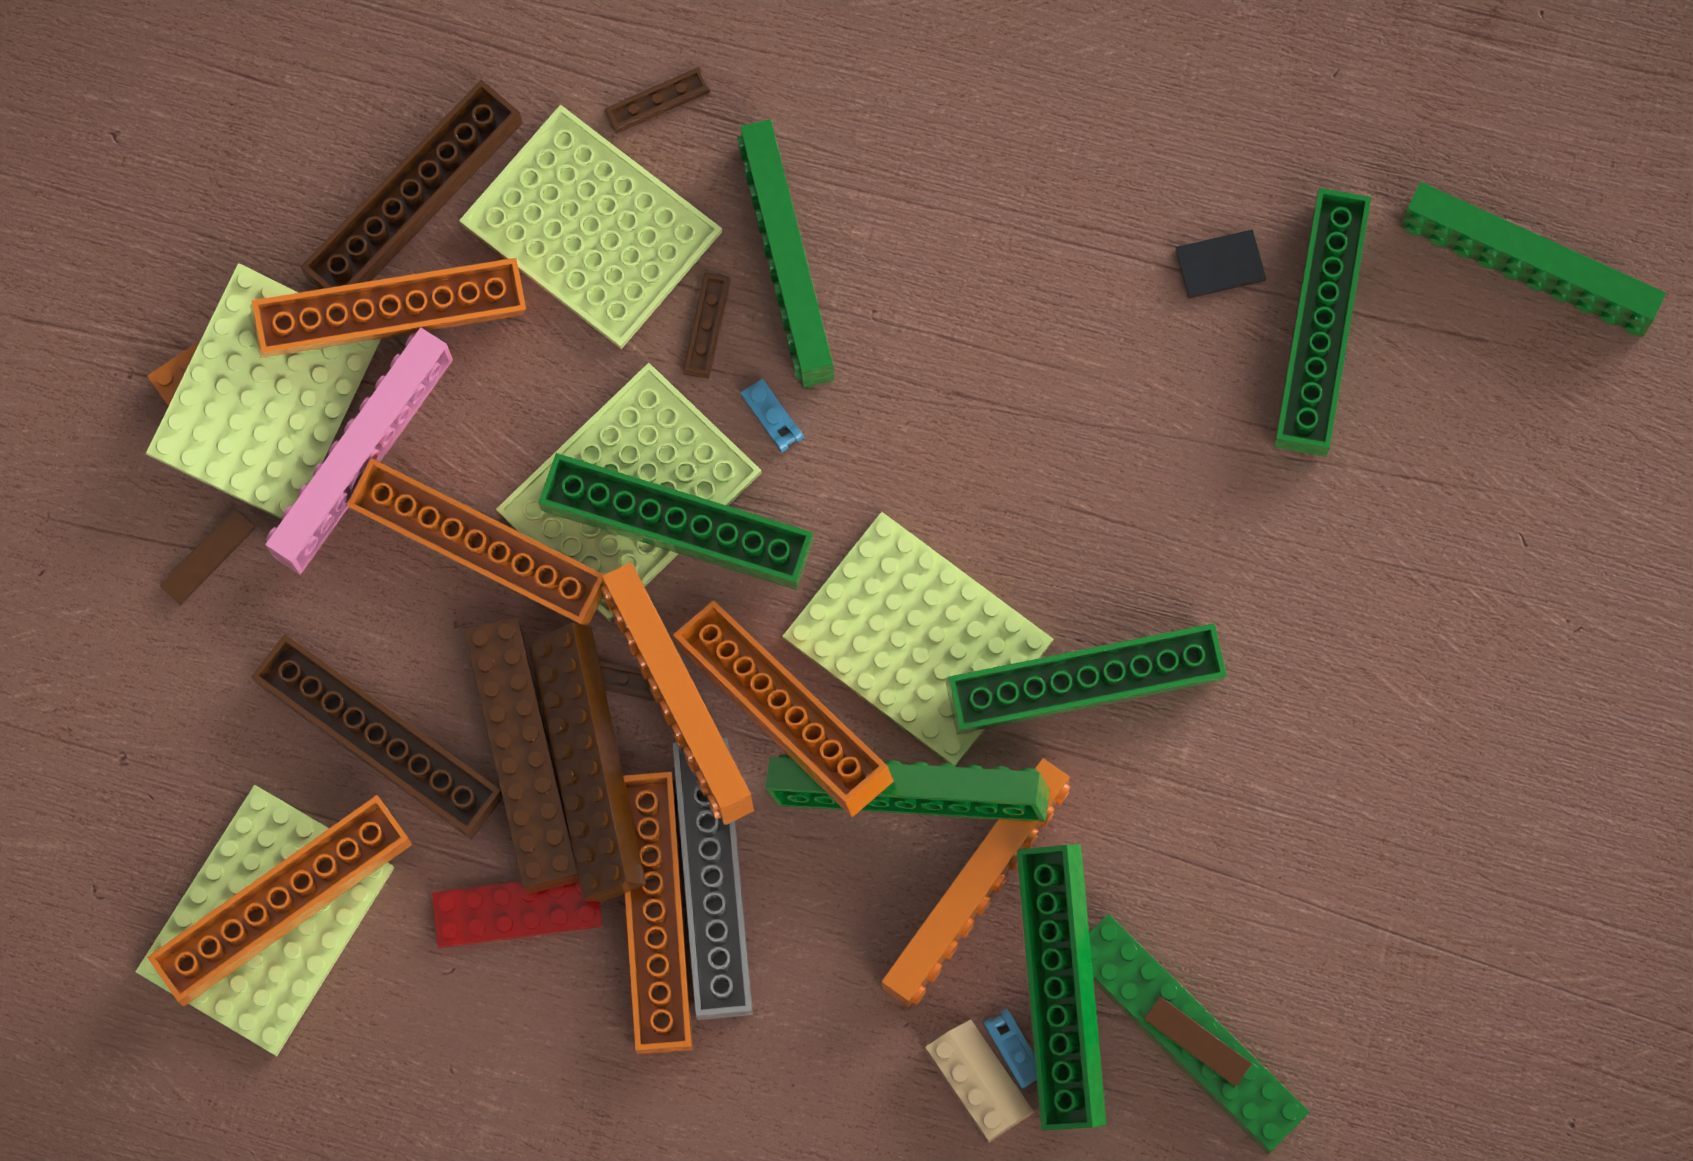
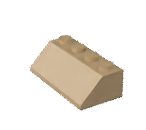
(978, 1080)

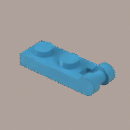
(771, 415)
(1013, 1048)

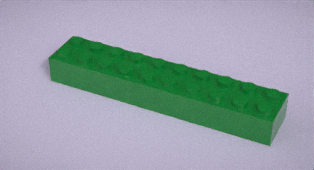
(786, 252)
(1532, 260)
(1322, 322)
(676, 521)
(1085, 678)
(926, 791)
(1135, 984)
(1061, 987)

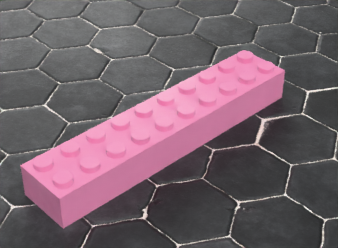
(365, 437)

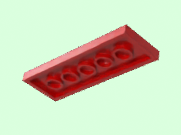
(509, 913)

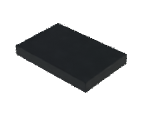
(1220, 264)

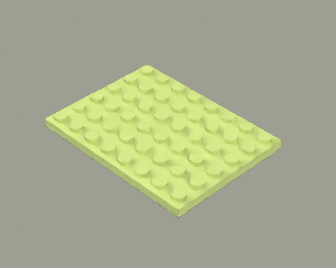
(591, 226)
(255, 420)
(645, 434)
(901, 624)
(276, 986)

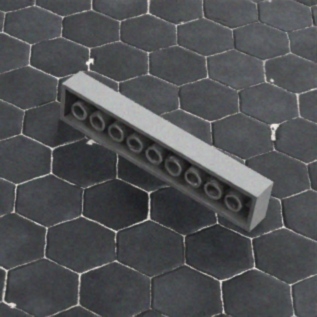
(712, 902)

